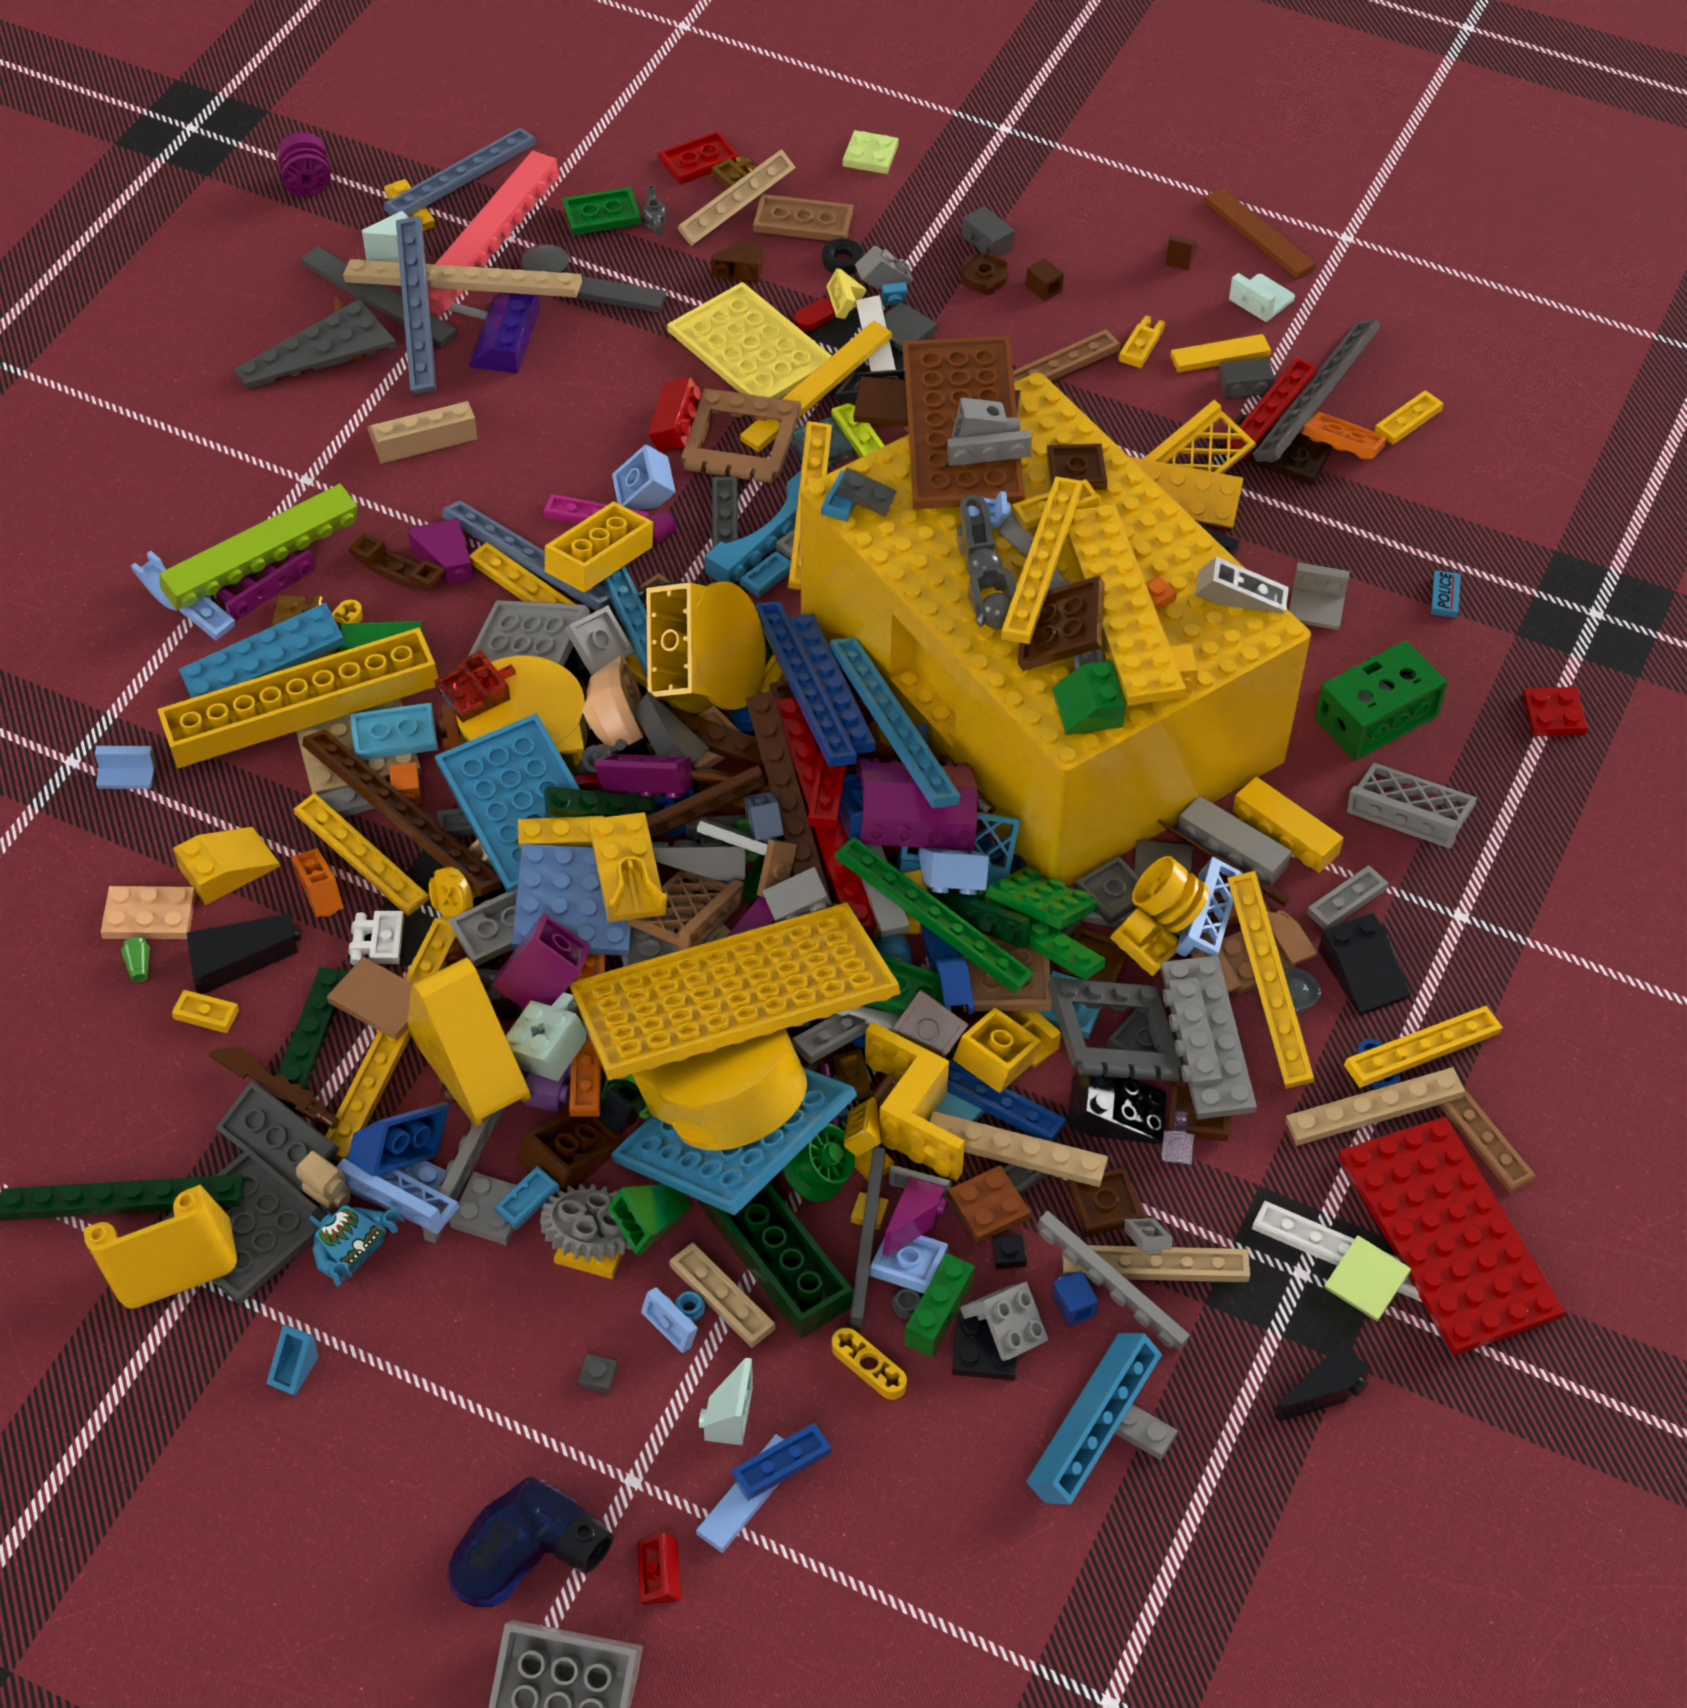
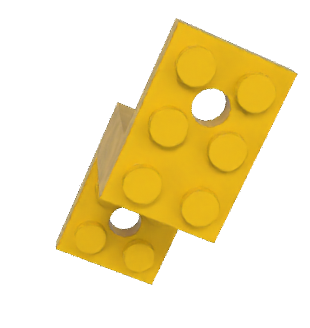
(912, 1101)

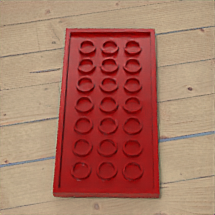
(1451, 1235)

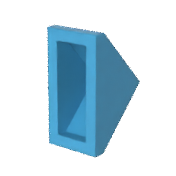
(292, 1360)

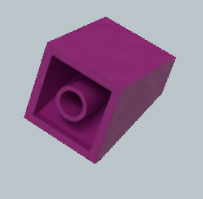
(542, 964)

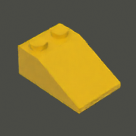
(223, 861)

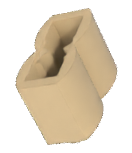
(323, 1182)

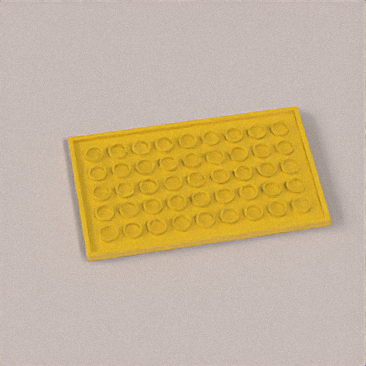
(731, 990)

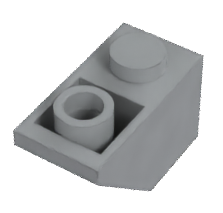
(881, 268)

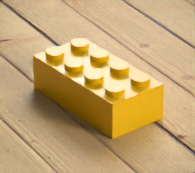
(598, 546)

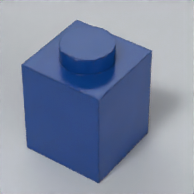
(1074, 1298)

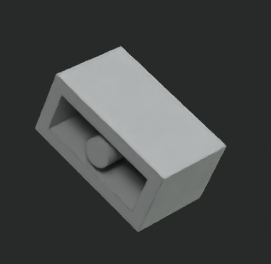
(797, 896)

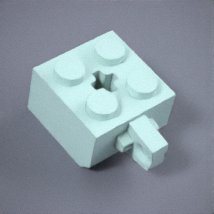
(547, 1037)

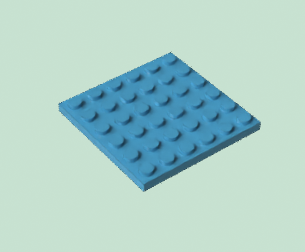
(733, 1175)

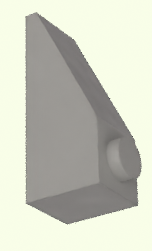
(1240, 588)

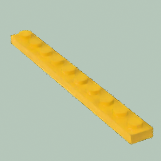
(530, 588)
(384, 1050)

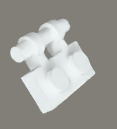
(385, 938)

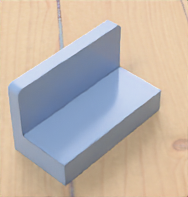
(125, 767)

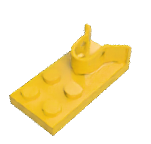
(626, 867)

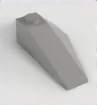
(708, 858)

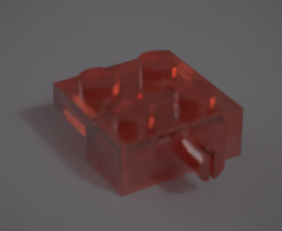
(475, 686)

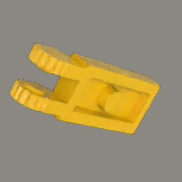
(1141, 342)

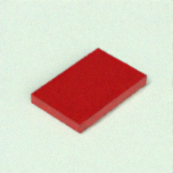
(697, 156)

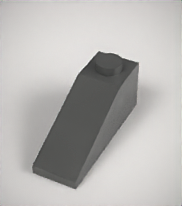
(667, 732)

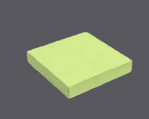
(1367, 1278)

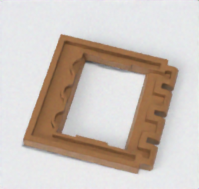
(740, 465)

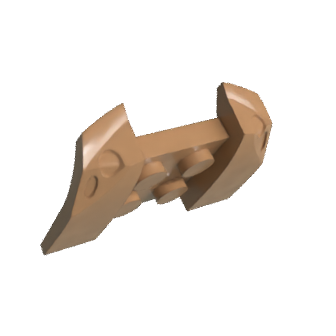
(1234, 959)

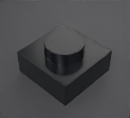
(1009, 1251)

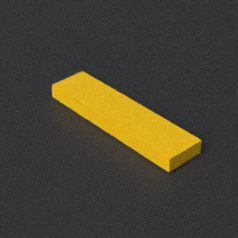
(1224, 351)

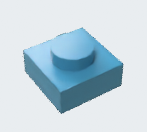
(894, 293)

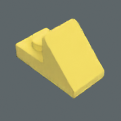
(844, 293)

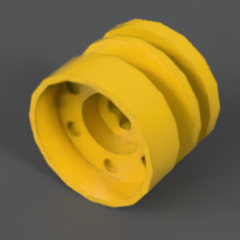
(1170, 894)

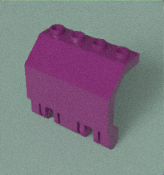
(901, 815)

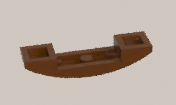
(395, 567)

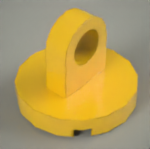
(450, 892)

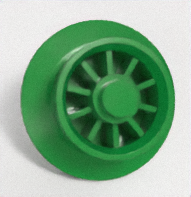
(821, 1166)

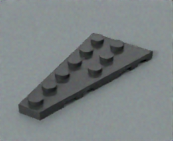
(321, 345)

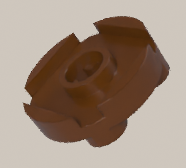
(975, 278)

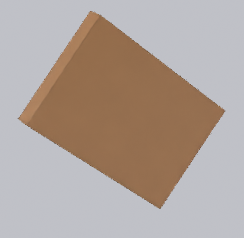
(374, 997)

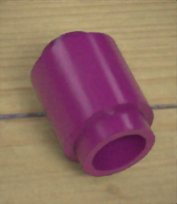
(663, 526)

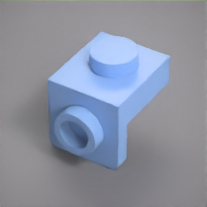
(998, 509)

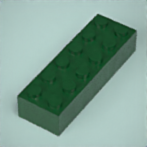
(784, 1260)

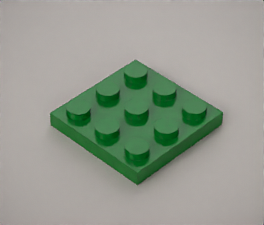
(1042, 898)

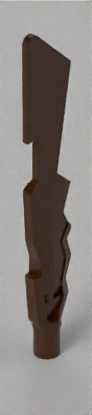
(1272, 892)
(243, 1064)

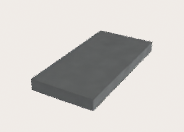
(273, 1132)

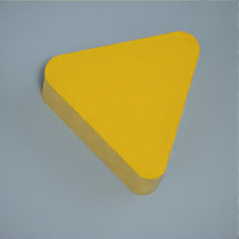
(465, 1041)

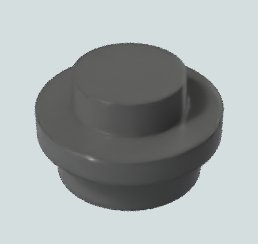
(905, 1303)

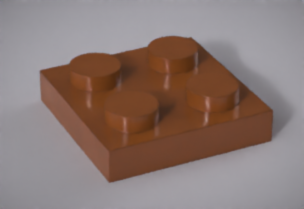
(988, 1204)

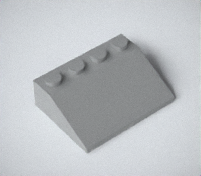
(563, 1669)

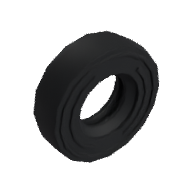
(841, 246)

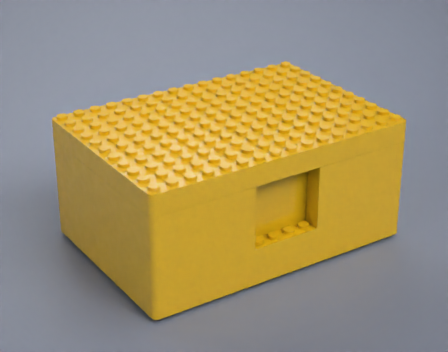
(1081, 794)

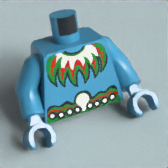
(349, 1238)

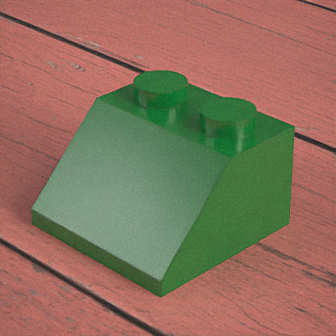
(1090, 699)

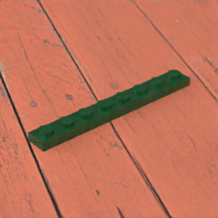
(113, 1197)

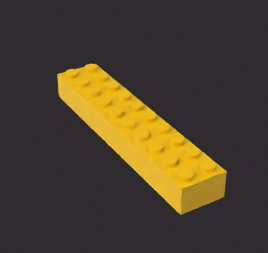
(298, 697)

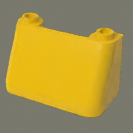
(166, 1255)

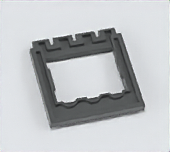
(1114, 1062)

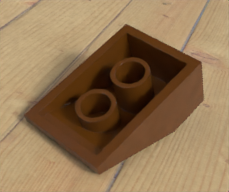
(569, 1148)

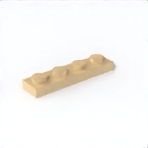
(722, 1295)

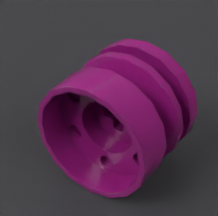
(303, 164)

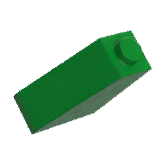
(647, 1213)

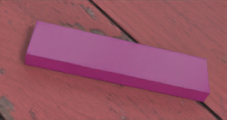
(574, 510)

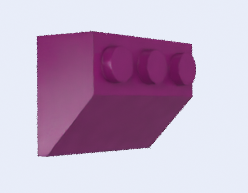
(645, 774)

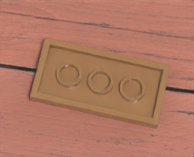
(803, 218)

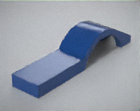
(951, 969)

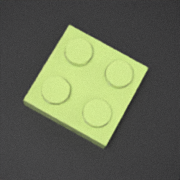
(870, 152)

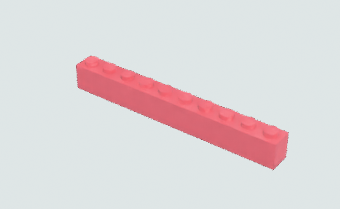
(496, 222)

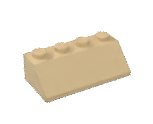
(423, 432)

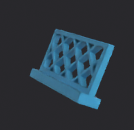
(910, 862)

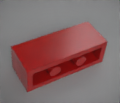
(674, 414)

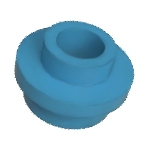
(691, 1299)

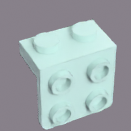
(1259, 295)

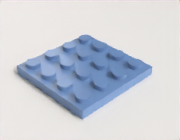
(568, 889)

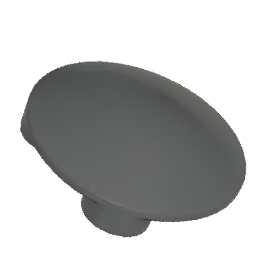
(545, 258)

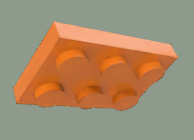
(1344, 436)

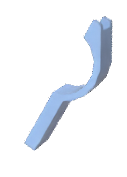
(202, 613)

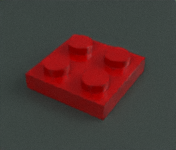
(1554, 711)

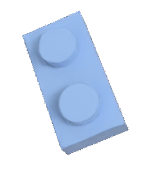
(669, 1320)

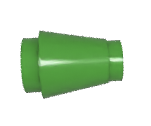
(136, 957)

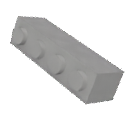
(1234, 840)

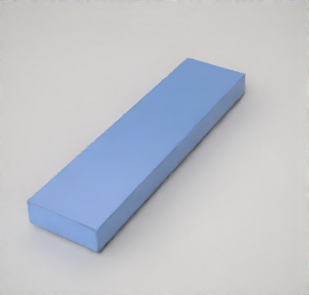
(732, 1513)

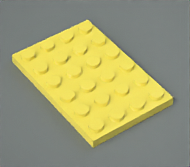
(749, 343)

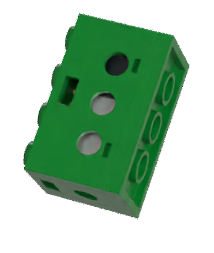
(1380, 700)

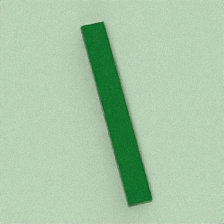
(934, 915)

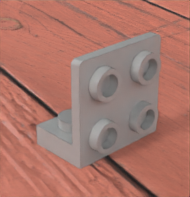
(1319, 595)
(1011, 1319)

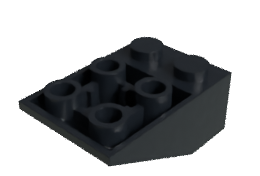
(1117, 1108)

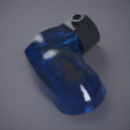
(516, 1534)

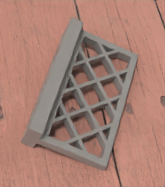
(1408, 815)

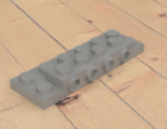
(487, 928)
(1207, 1037)

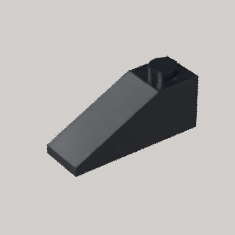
(1326, 1385)

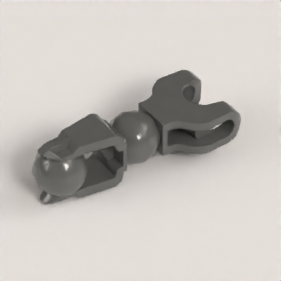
(983, 565)

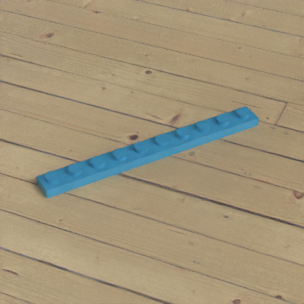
(895, 723)

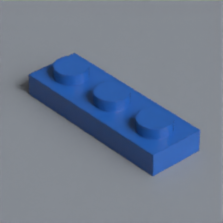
(781, 1461)

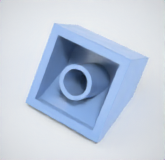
(644, 480)
(954, 869)

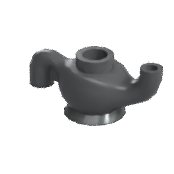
(654, 212)
(595, 752)

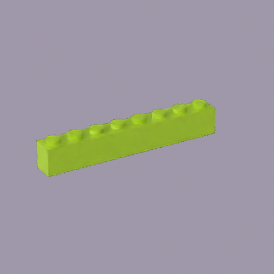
(258, 547)

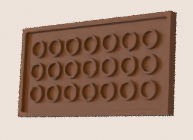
(935, 380)

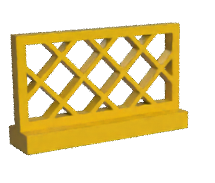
(1197, 428)

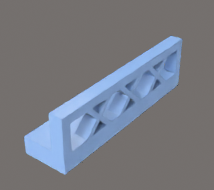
(1191, 934)
(399, 1197)

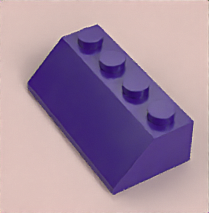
(506, 332)

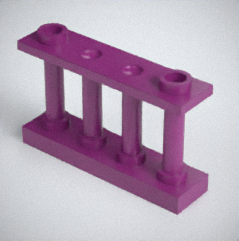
(269, 586)

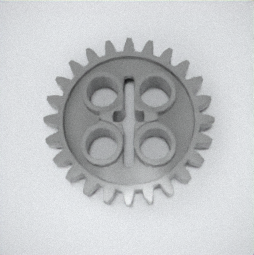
(582, 1223)

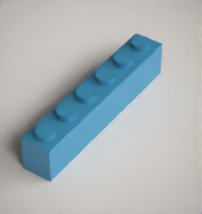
(1094, 1418)

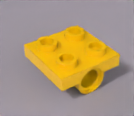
(1145, 941)

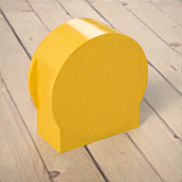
(703, 646)
(540, 689)
(727, 1094)

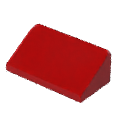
(658, 1569)

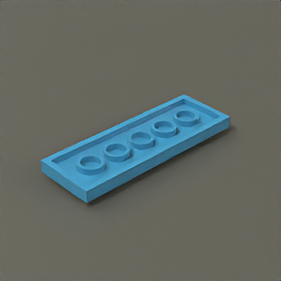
(265, 652)

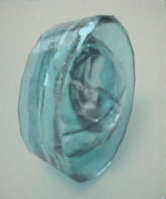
(1302, 988)

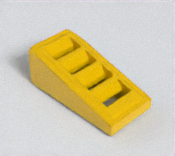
(862, 1128)

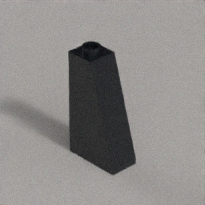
(239, 949)

